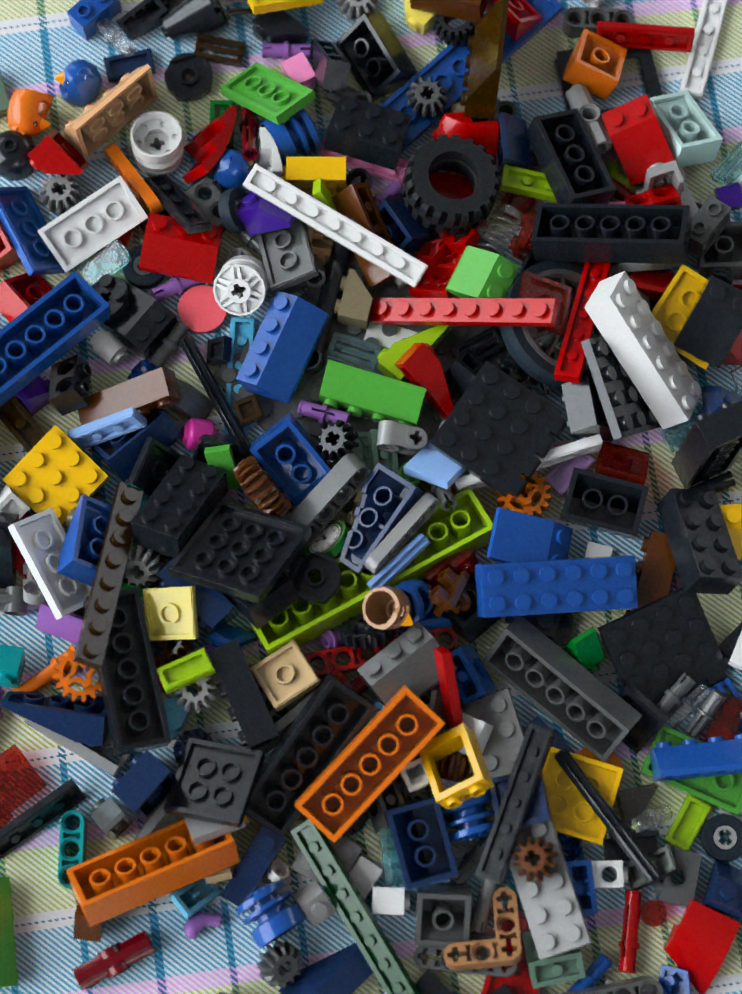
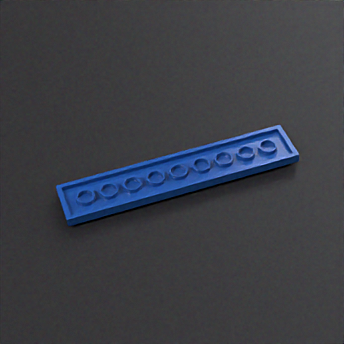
(450, 69)

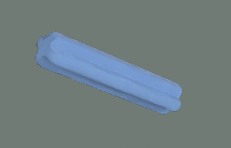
(399, 562)

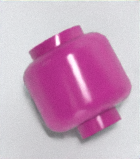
(195, 429)

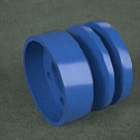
(294, 134)
(470, 819)
(270, 913)

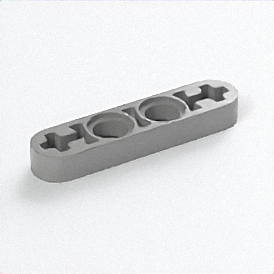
(402, 533)

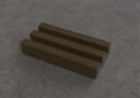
(240, 46)

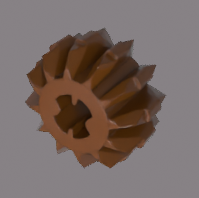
(455, 768)
(541, 849)

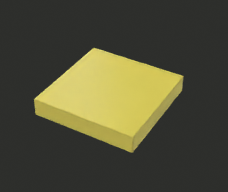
(171, 613)

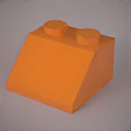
(595, 64)

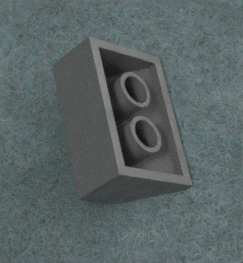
(403, 661)

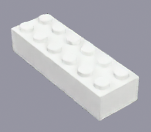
(643, 350)

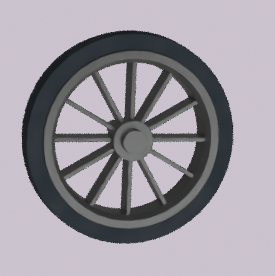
(518, 339)

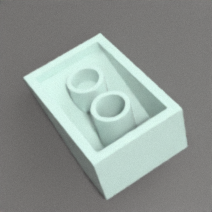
(687, 129)

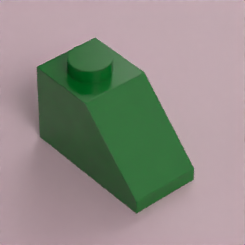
(586, 650)

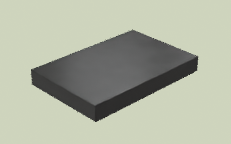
(287, 256)

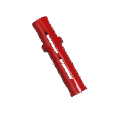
(629, 941)

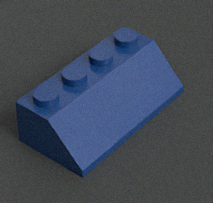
(282, 347)
(696, 759)

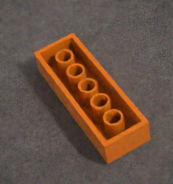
(369, 763)
(147, 870)

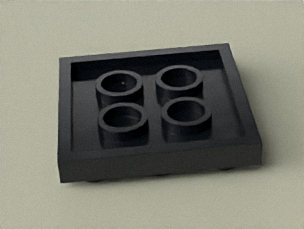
(214, 782)

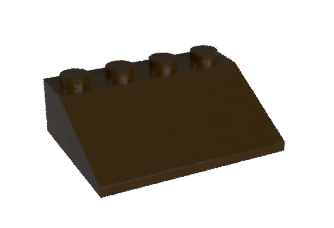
(485, 63)

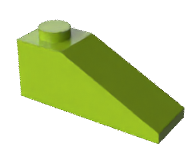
(390, 356)

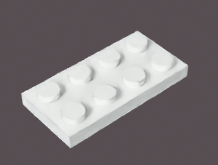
(92, 224)
(40, 543)

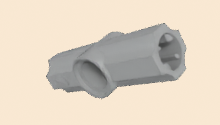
(580, 98)

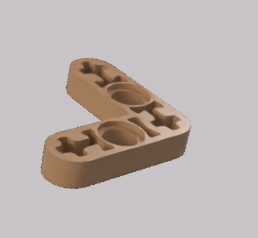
(497, 947)

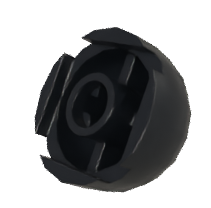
(13, 155)

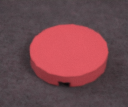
(200, 310)

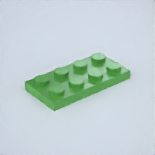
(268, 93)
(719, 791)

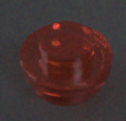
(653, 913)

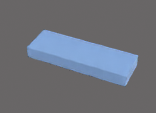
(107, 428)

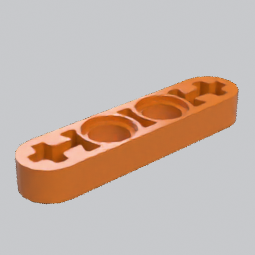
(133, 179)

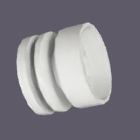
(156, 131)
(245, 272)

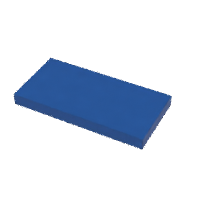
(21, 222)

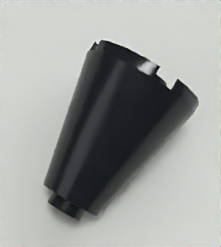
(193, 18)

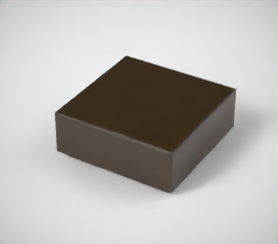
(248, 410)

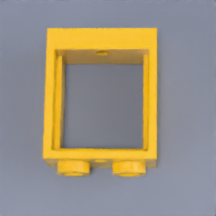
(305, 170)
(444, 745)

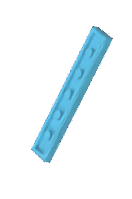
(242, 332)

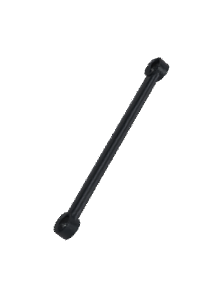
(334, 273)

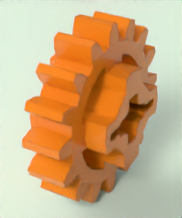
(533, 491)
(69, 680)

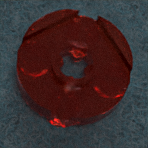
(522, 242)

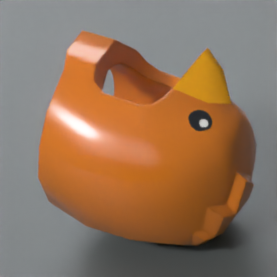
(26, 113)

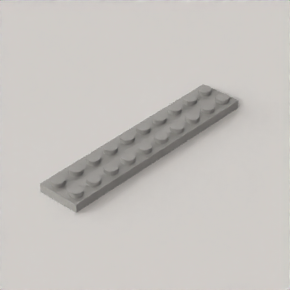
(552, 905)

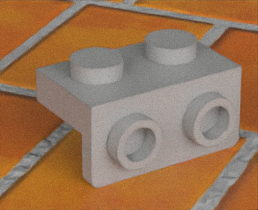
(663, 174)

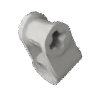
(400, 438)

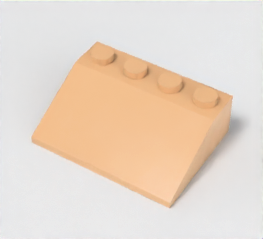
(112, 111)

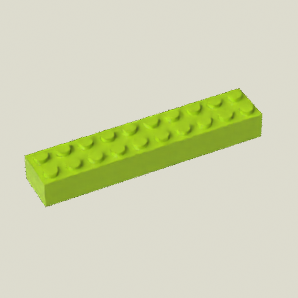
(448, 534)

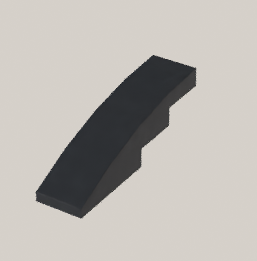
(145, 17)

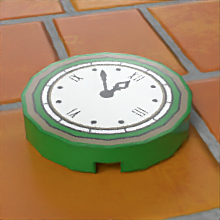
(330, 539)

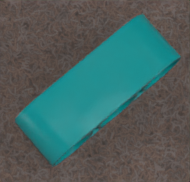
(67, 837)

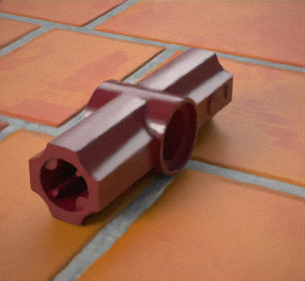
(113, 960)

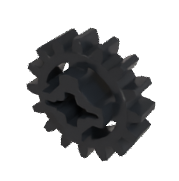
(361, 634)

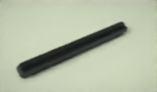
(215, 393)
(607, 816)

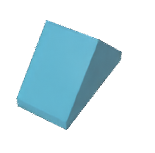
(194, 897)

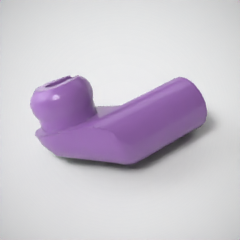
(199, 921)

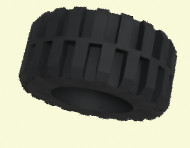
(457, 156)

